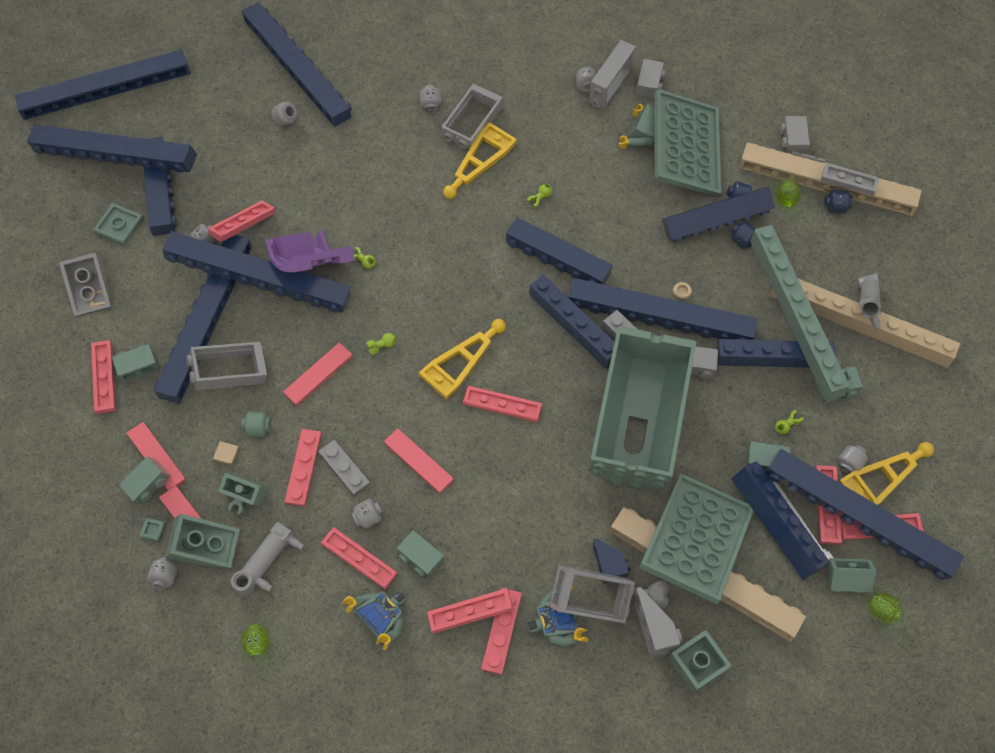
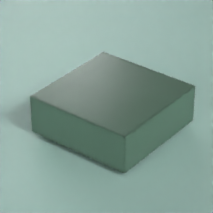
(152, 529)

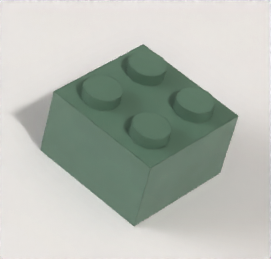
(699, 662)

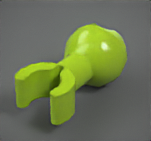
(543, 192)
(368, 261)
(388, 340)
(784, 425)

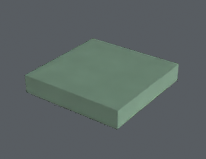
(118, 224)

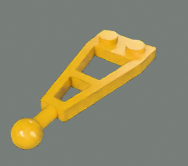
(492, 136)
(443, 382)
(855, 482)

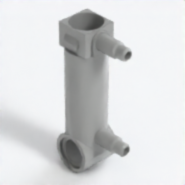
(870, 297)
(263, 558)

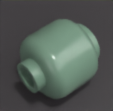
(256, 424)

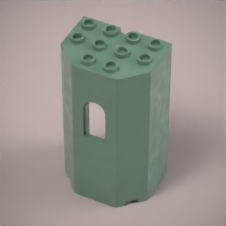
(649, 383)

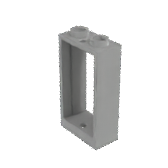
(612, 74)
(480, 95)
(227, 351)
(563, 586)

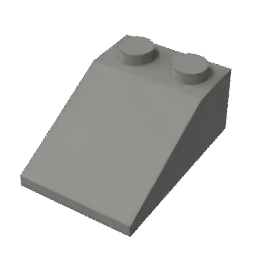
(83, 276)
(657, 627)

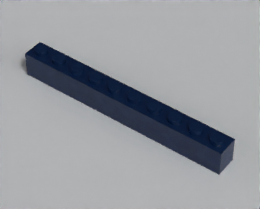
(297, 64)
(102, 84)
(112, 148)
(255, 272)
(662, 311)
(198, 328)
(865, 515)

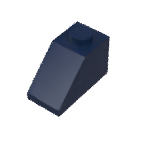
(610, 560)

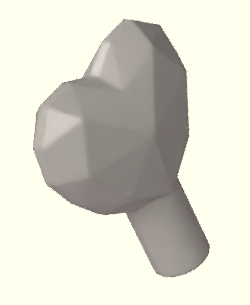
(658, 593)

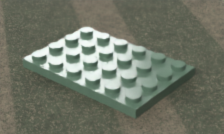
(687, 143)
(697, 538)

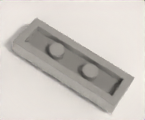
(850, 179)
(344, 467)

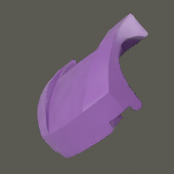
(302, 252)

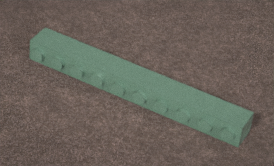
(799, 314)

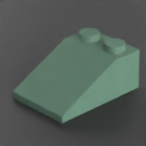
(202, 542)

